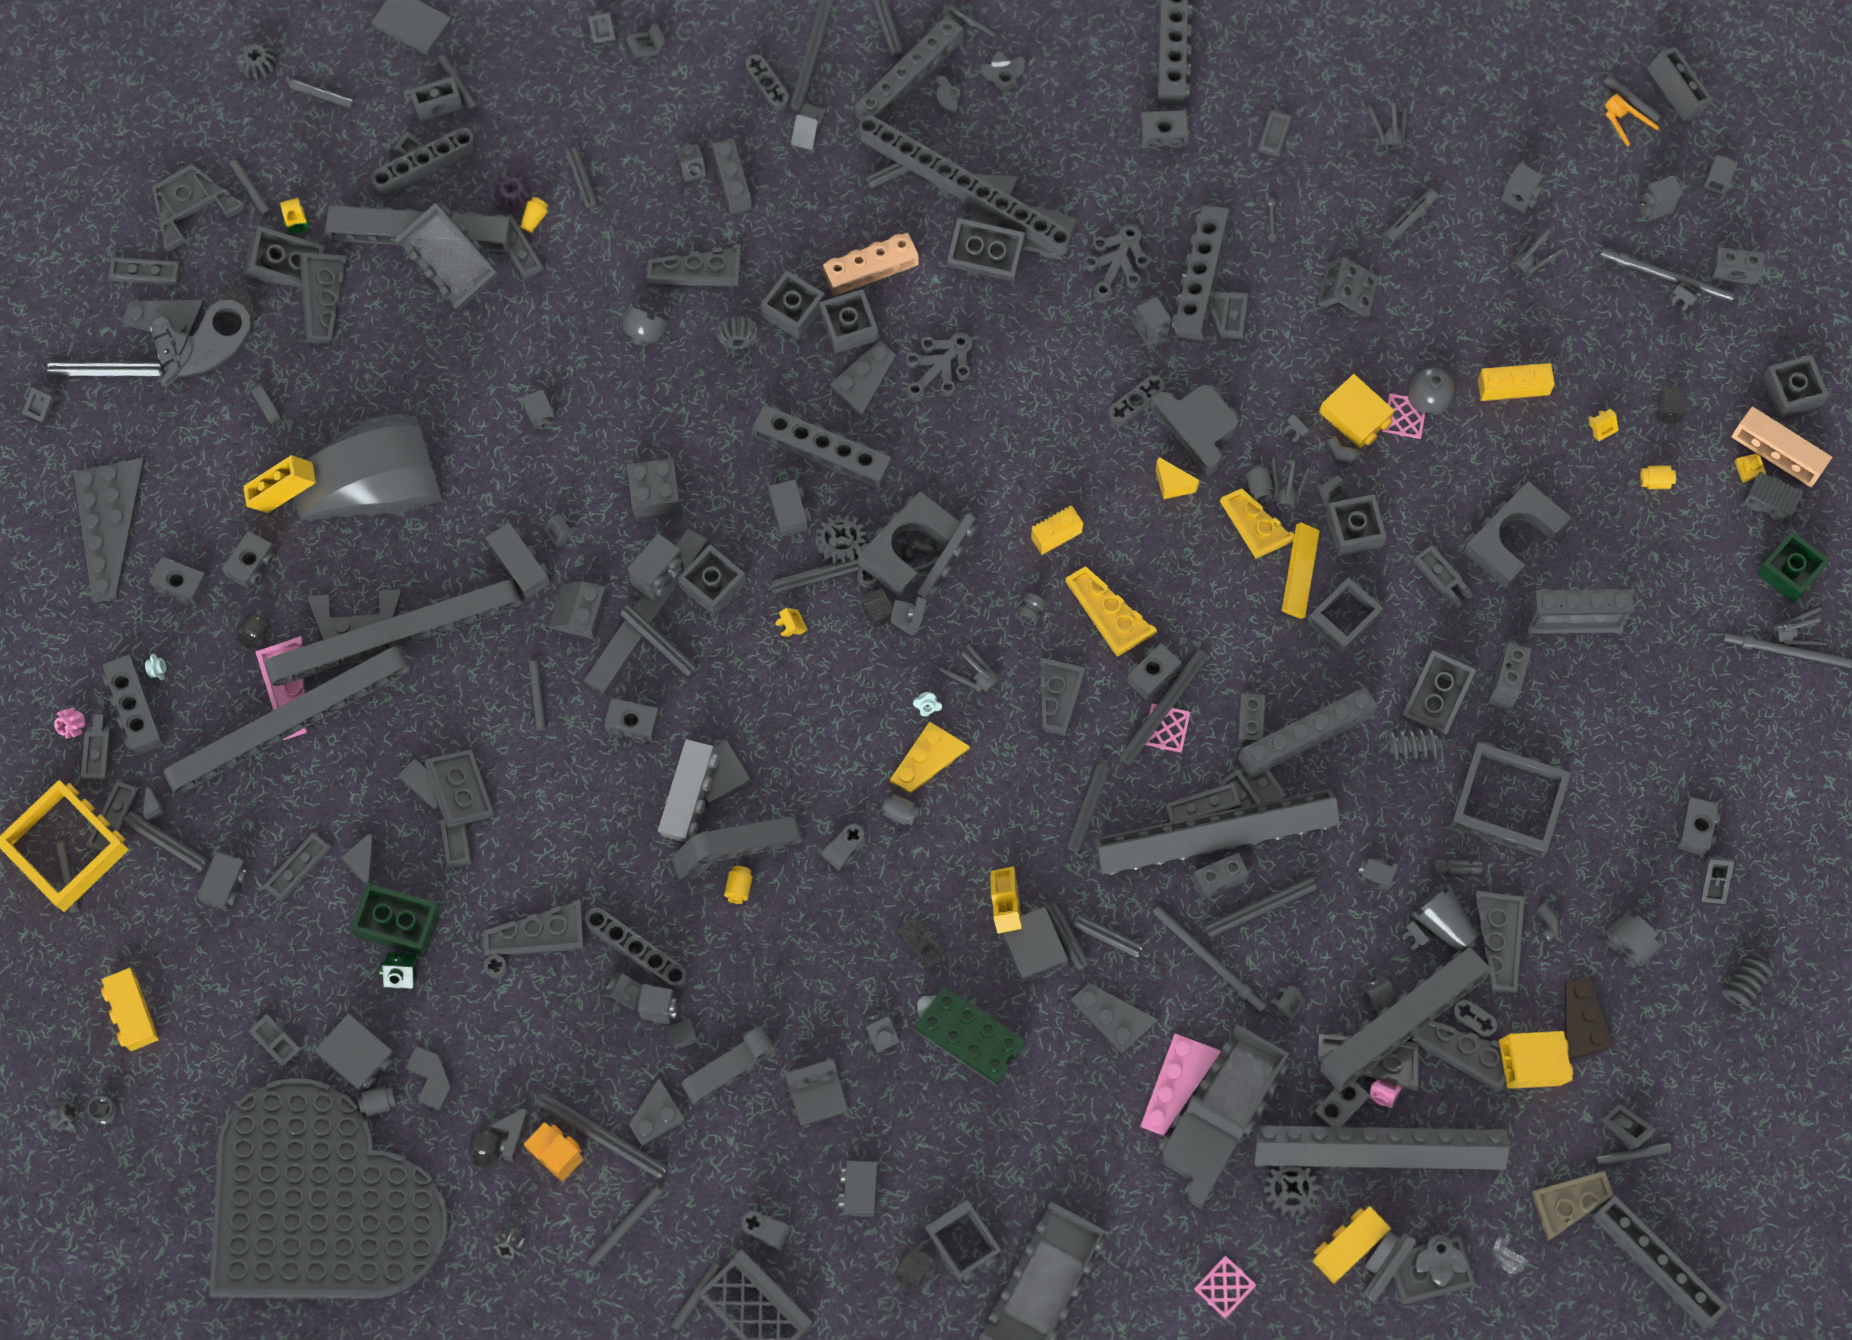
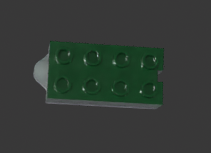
(968, 1035)

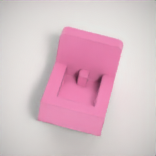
(1384, 1093)

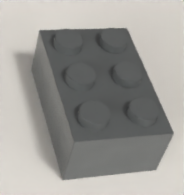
(986, 249)

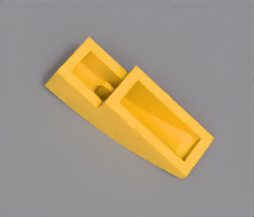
(1005, 900)

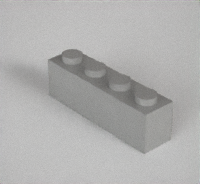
(688, 790)

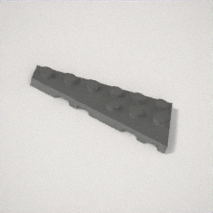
(106, 515)

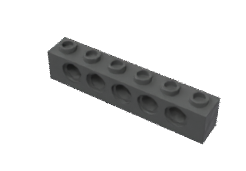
(911, 70)
(1168, 91)
(1195, 325)
(871, 474)

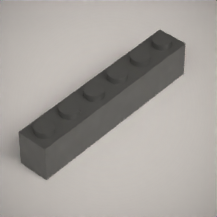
(1307, 732)
(1660, 1262)

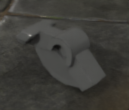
(947, 95)

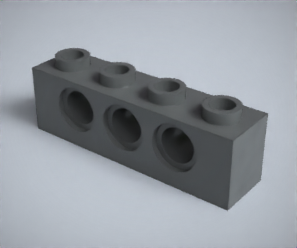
(149, 736)

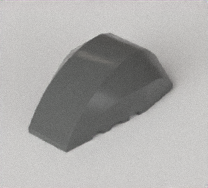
(371, 471)

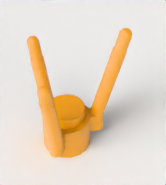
(1619, 107)

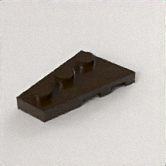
(1584, 1020)

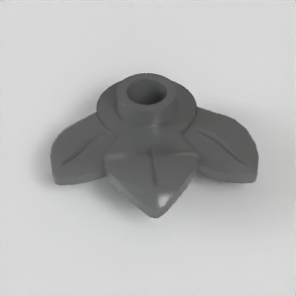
(1003, 68)
(1441, 1264)

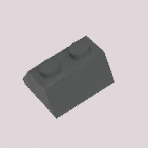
(579, 608)

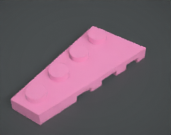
(1179, 1077)

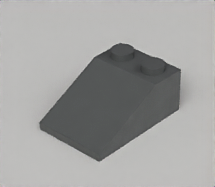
(276, 257)
(1440, 691)

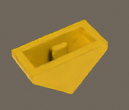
(1174, 481)

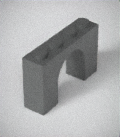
(1525, 505)
(918, 515)

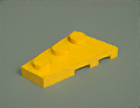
(1256, 527)
(927, 757)

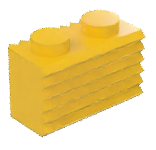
(1056, 530)

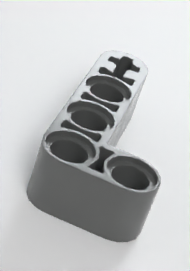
(729, 1066)

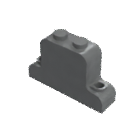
(1198, 422)
(1198, 1153)

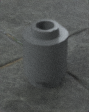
(1260, 483)
(901, 810)
(377, 1100)

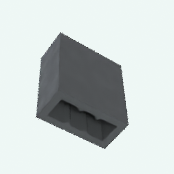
(1036, 946)
(355, 1054)

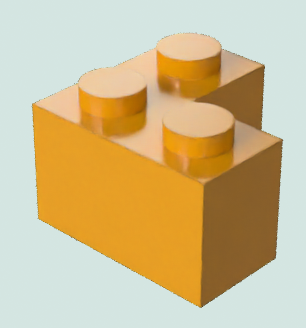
(554, 1151)

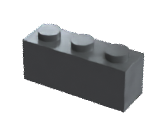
(1679, 84)
(732, 176)
(518, 560)

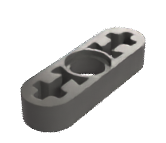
(767, 73)
(1137, 391)

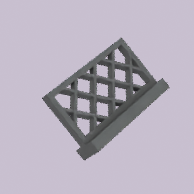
(766, 1288)

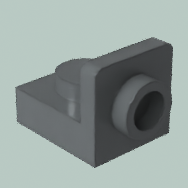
(601, 27)
(40, 402)

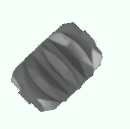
(256, 60)
(738, 332)

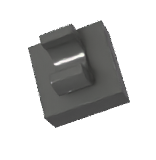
(1687, 294)
(1301, 427)
(1333, 490)
(558, 530)
(1420, 933)
(1290, 1002)

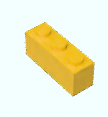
(1515, 381)
(279, 484)
(129, 1010)
(1350, 1243)

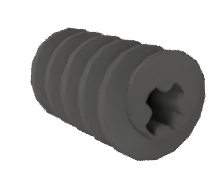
(1413, 743)
(1747, 980)

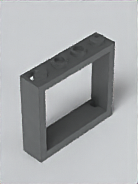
(1500, 834)

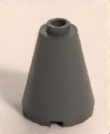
(1446, 918)

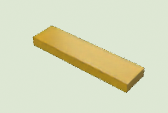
(1300, 570)

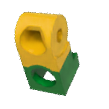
(294, 215)

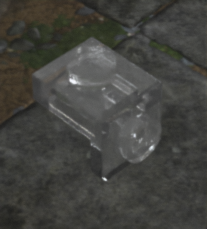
(1510, 1261)

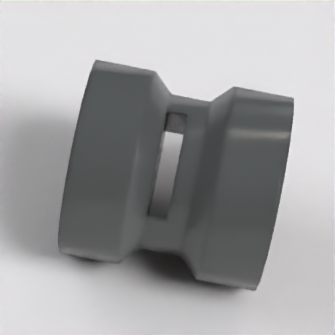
(1030, 609)
(98, 1107)

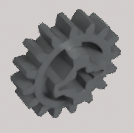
(841, 538)
(1298, 1196)

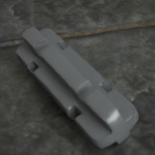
(1458, 867)

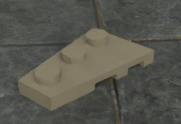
(1570, 1201)

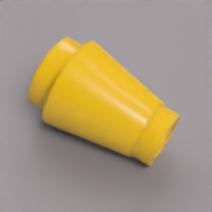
(533, 214)

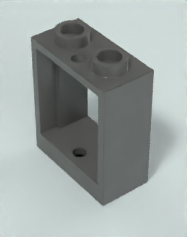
(1330, 631)
(1510, 676)
(948, 1220)

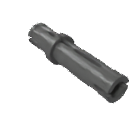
(1416, 210)

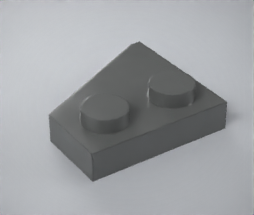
(655, 1115)

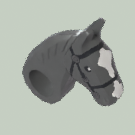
(205, 350)

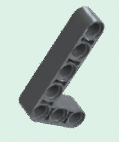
(732, 843)

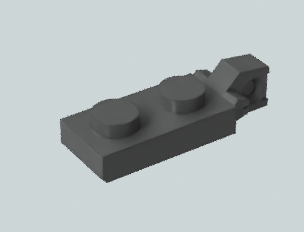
(96, 750)

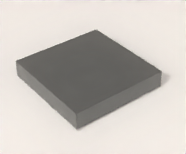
(728, 774)

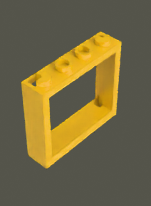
(89, 874)

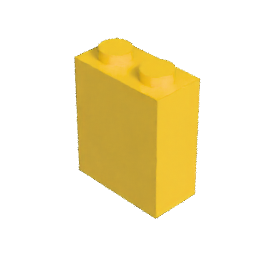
(1357, 412)
(1535, 1059)

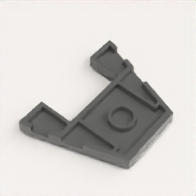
(183, 196)
(335, 626)

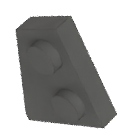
(1230, 313)

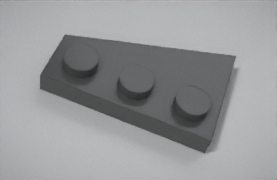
(180, 312)
(862, 379)
(1113, 1017)

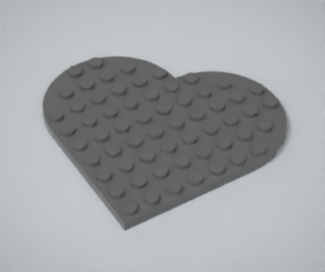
(313, 1206)

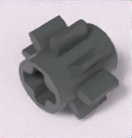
(63, 1115)
(509, 1243)

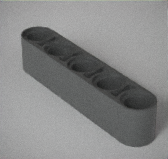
(429, 152)
(630, 939)

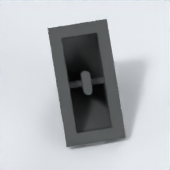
(361, 859)
(1716, 879)

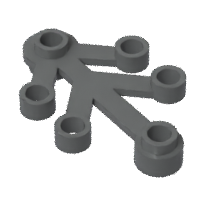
(1117, 259)
(940, 363)

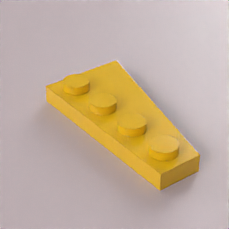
(1113, 618)

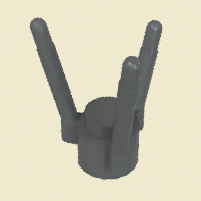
(959, 17)
(1394, 137)
(1523, 262)
(1287, 496)
(1787, 629)
(985, 677)

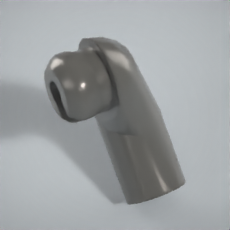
(1341, 453)
(1552, 922)

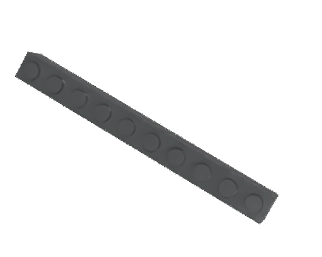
(1216, 832)
(1380, 1147)

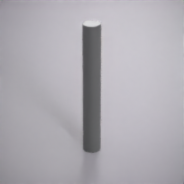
(317, 92)
(465, 95)
(1633, 99)
(252, 191)
(537, 695)
(65, 870)
(1633, 1154)
(694, 1298)

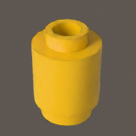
(1657, 477)
(738, 884)

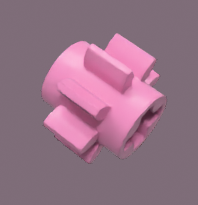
(69, 723)

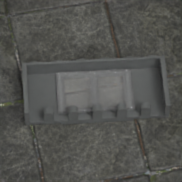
(1045, 1278)

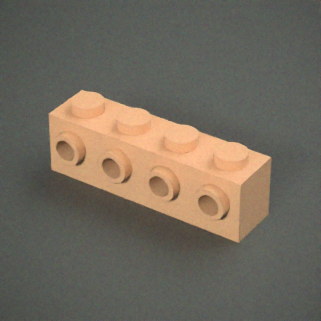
(870, 264)
(1782, 444)

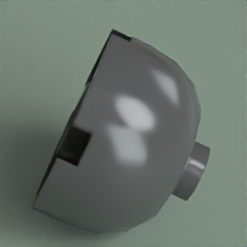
(643, 326)
(1431, 391)

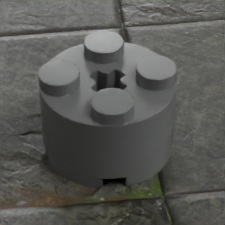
(1634, 939)

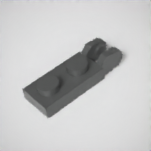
(1441, 575)

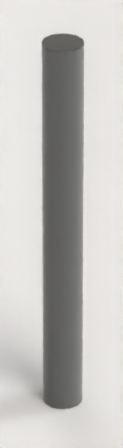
(627, 1223)

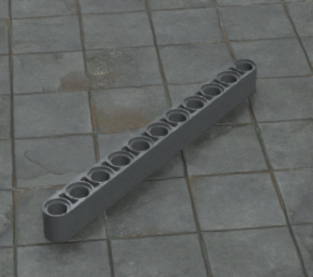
(968, 194)
(392, 633)
(286, 720)

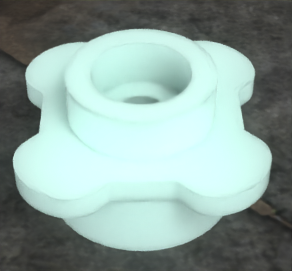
(155, 667)
(927, 703)

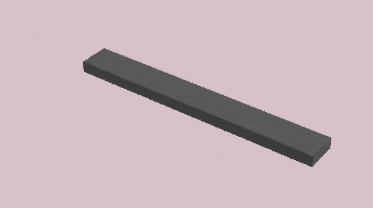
(627, 637)

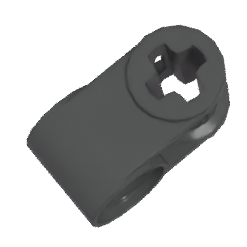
(842, 850)
(770, 1231)

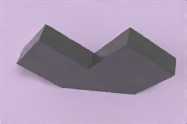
(437, 1085)

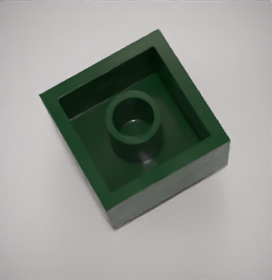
(1793, 567)

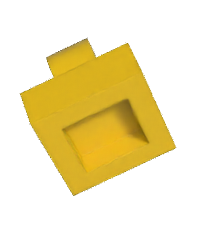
(1604, 424)
(1749, 467)
(792, 621)

